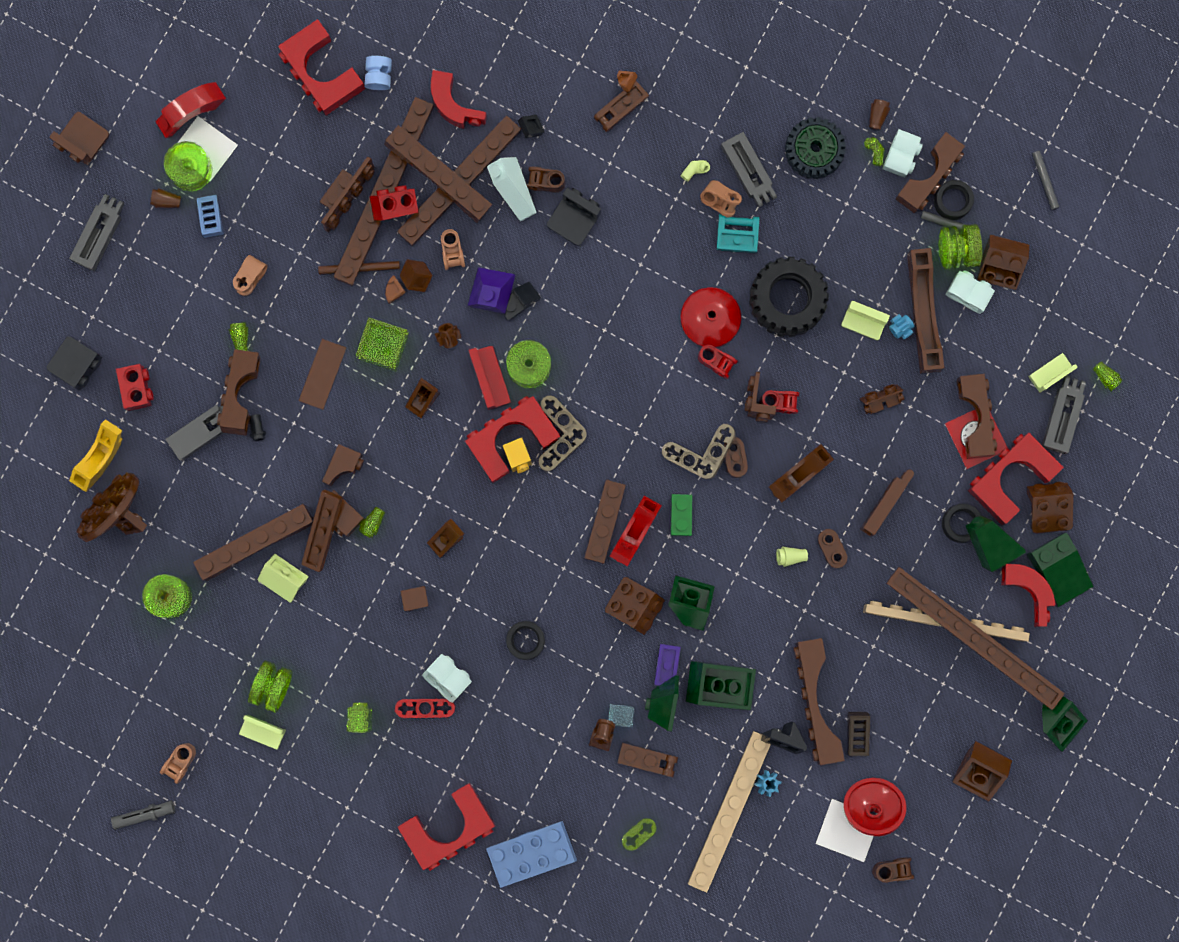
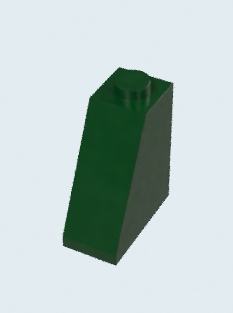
(992, 544)

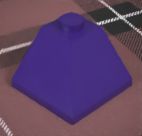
(491, 290)

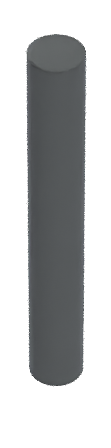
(1045, 180)
(941, 220)

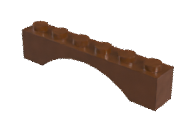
(435, 170)
(927, 336)
(253, 542)
(811, 658)

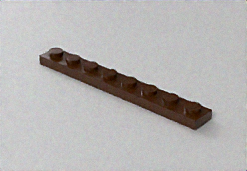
(468, 170)

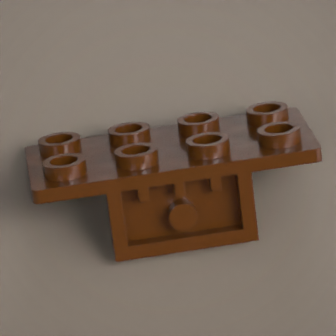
(343, 191)

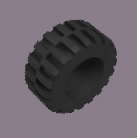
(804, 275)

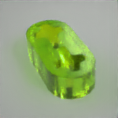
(642, 837)

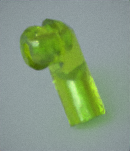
(874, 144)

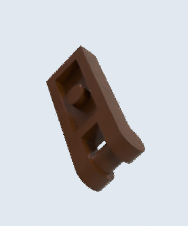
(621, 106)
(646, 759)

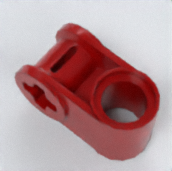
(718, 361)
(783, 400)

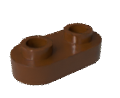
(736, 457)
(832, 548)

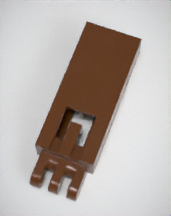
(886, 503)

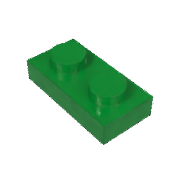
(681, 515)

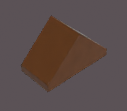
(422, 398)

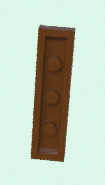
(605, 521)
(322, 530)

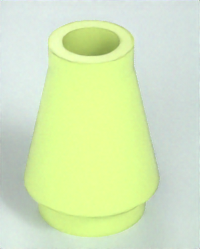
(789, 556)

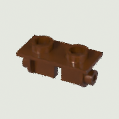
(890, 395)

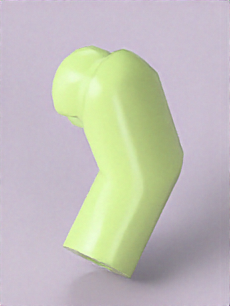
(695, 167)

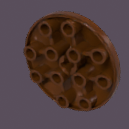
(112, 510)

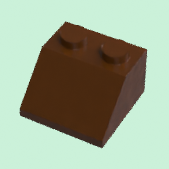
(982, 771)

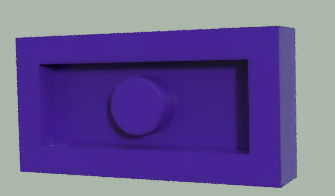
(667, 663)

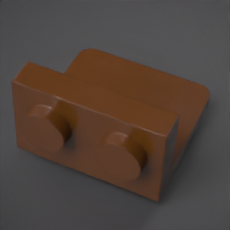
(80, 138)
(760, 412)
(1051, 507)
(634, 605)

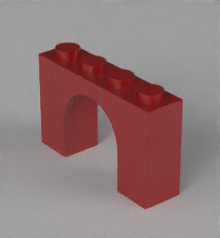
(329, 94)
(527, 414)
(988, 488)
(430, 851)

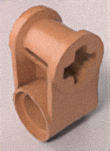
(719, 197)
(452, 253)
(250, 273)
(176, 765)

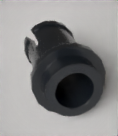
(256, 428)

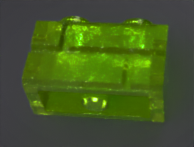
(359, 718)

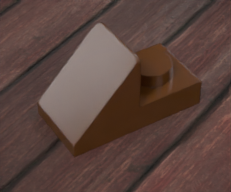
(446, 538)

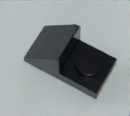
(521, 299)
(786, 739)

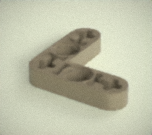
(567, 430)
(707, 459)

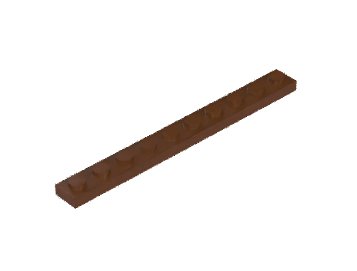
(388, 179)
(975, 638)

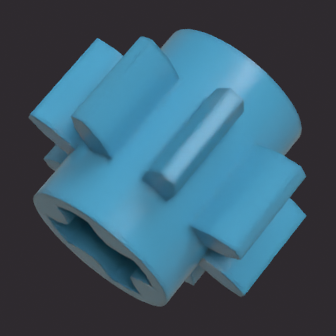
(901, 326)
(763, 786)

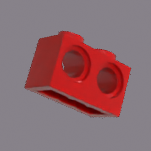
(394, 206)
(129, 389)

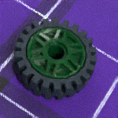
(819, 133)

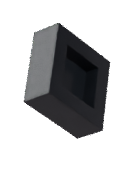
(531, 126)

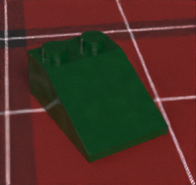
(1062, 568)
(720, 685)

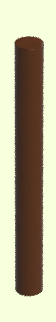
(365, 267)

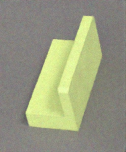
(865, 320)
(1051, 372)
(282, 577)
(262, 732)

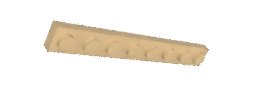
(917, 615)
(729, 813)

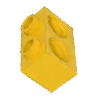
(517, 455)

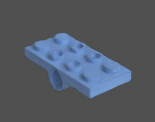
(531, 854)

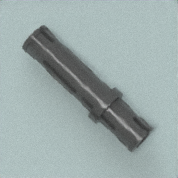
(151, 812)

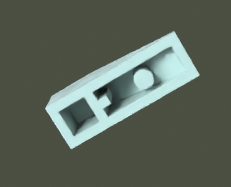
(511, 185)

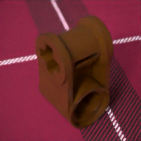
(544, 178)
(602, 734)
(898, 870)

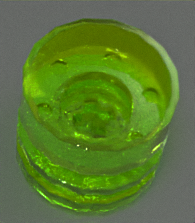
(964, 246)
(176, 603)

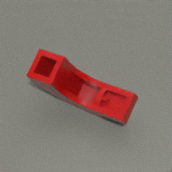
(188, 105)
(453, 113)
(635, 531)
(1037, 587)

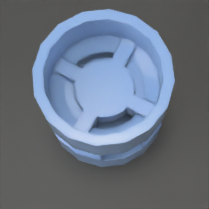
(377, 75)

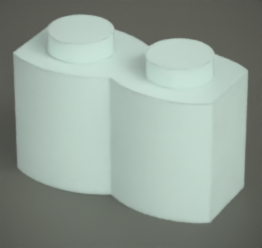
(901, 153)
(970, 292)
(447, 678)

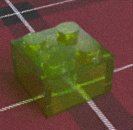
(382, 344)

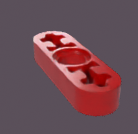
(409, 714)

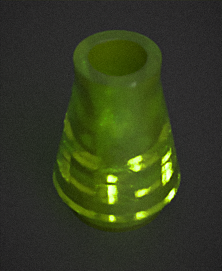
(239, 335)
(1107, 376)
(371, 524)

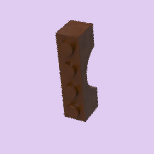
(944, 153)
(244, 368)
(974, 391)

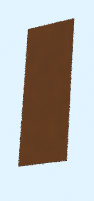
(322, 374)

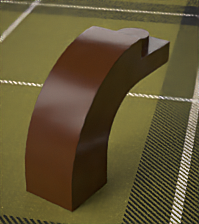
(801, 473)

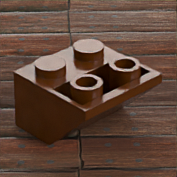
(1003, 262)

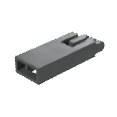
(745, 163)
(93, 240)
(1062, 424)
(195, 434)

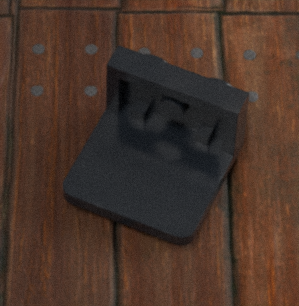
(574, 216)
(74, 363)

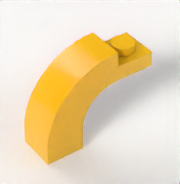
(98, 458)

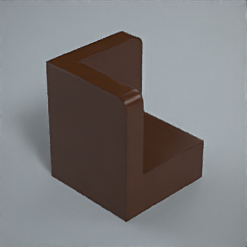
(415, 275)
(414, 598)

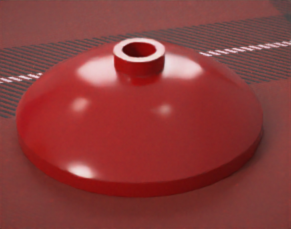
(707, 330)
(875, 796)

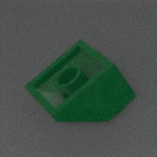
(691, 601)
(663, 703)
(1062, 722)

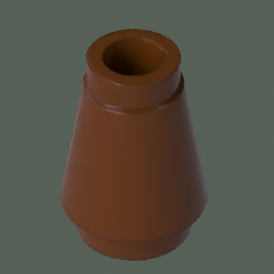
(878, 113)
(164, 199)

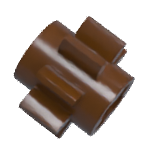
(448, 335)

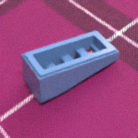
(214, 231)

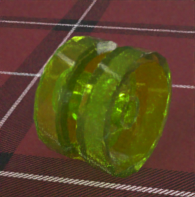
(185, 177)
(528, 376)
(270, 686)

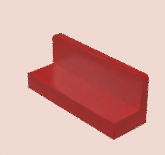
(489, 377)

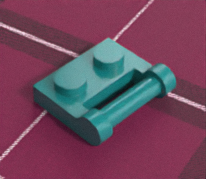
(737, 239)

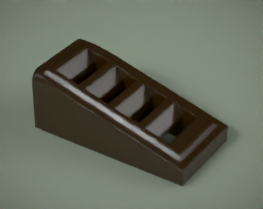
(851, 733)

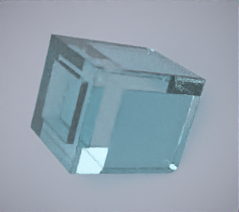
(621, 715)

